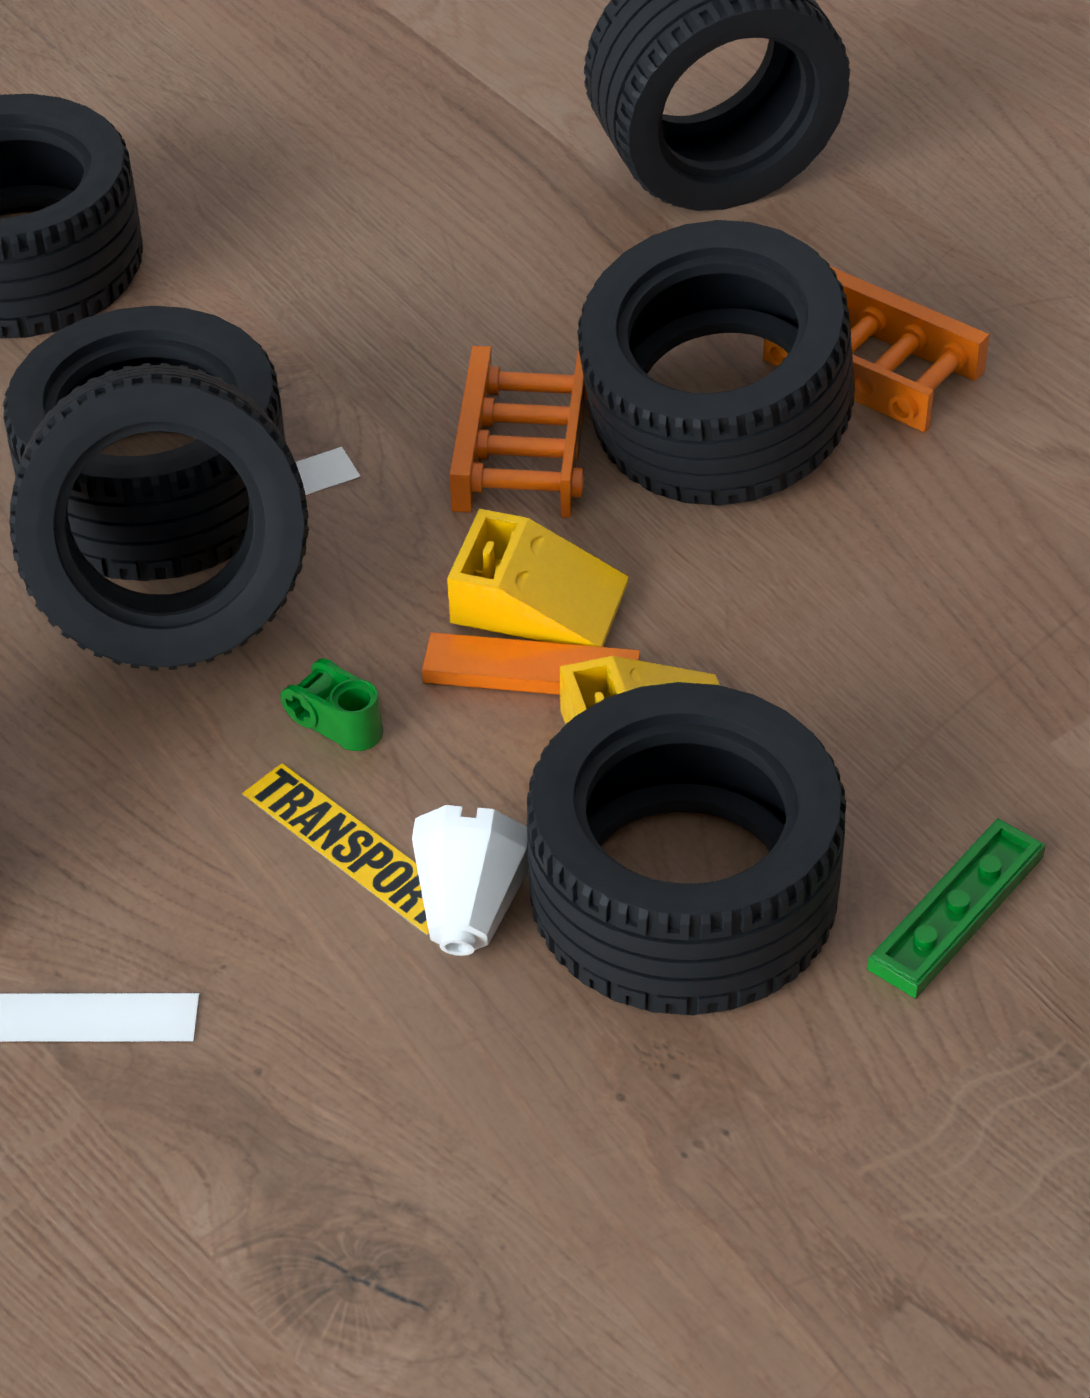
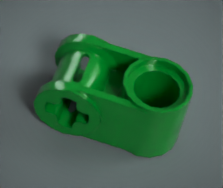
(336, 706)

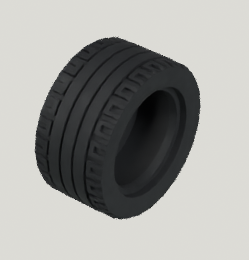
(746, 142)
(87, 231)
(704, 284)
(162, 509)
(138, 625)
(697, 753)

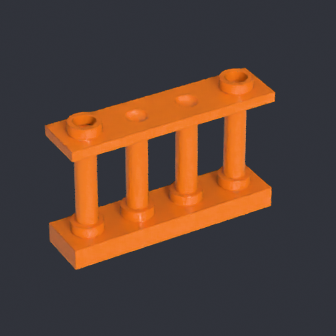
(909, 330)
(476, 443)

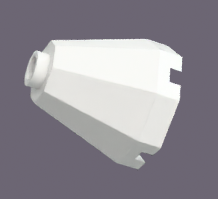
(468, 873)

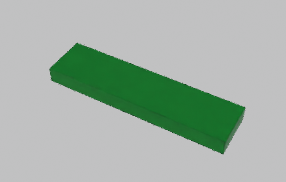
(955, 908)

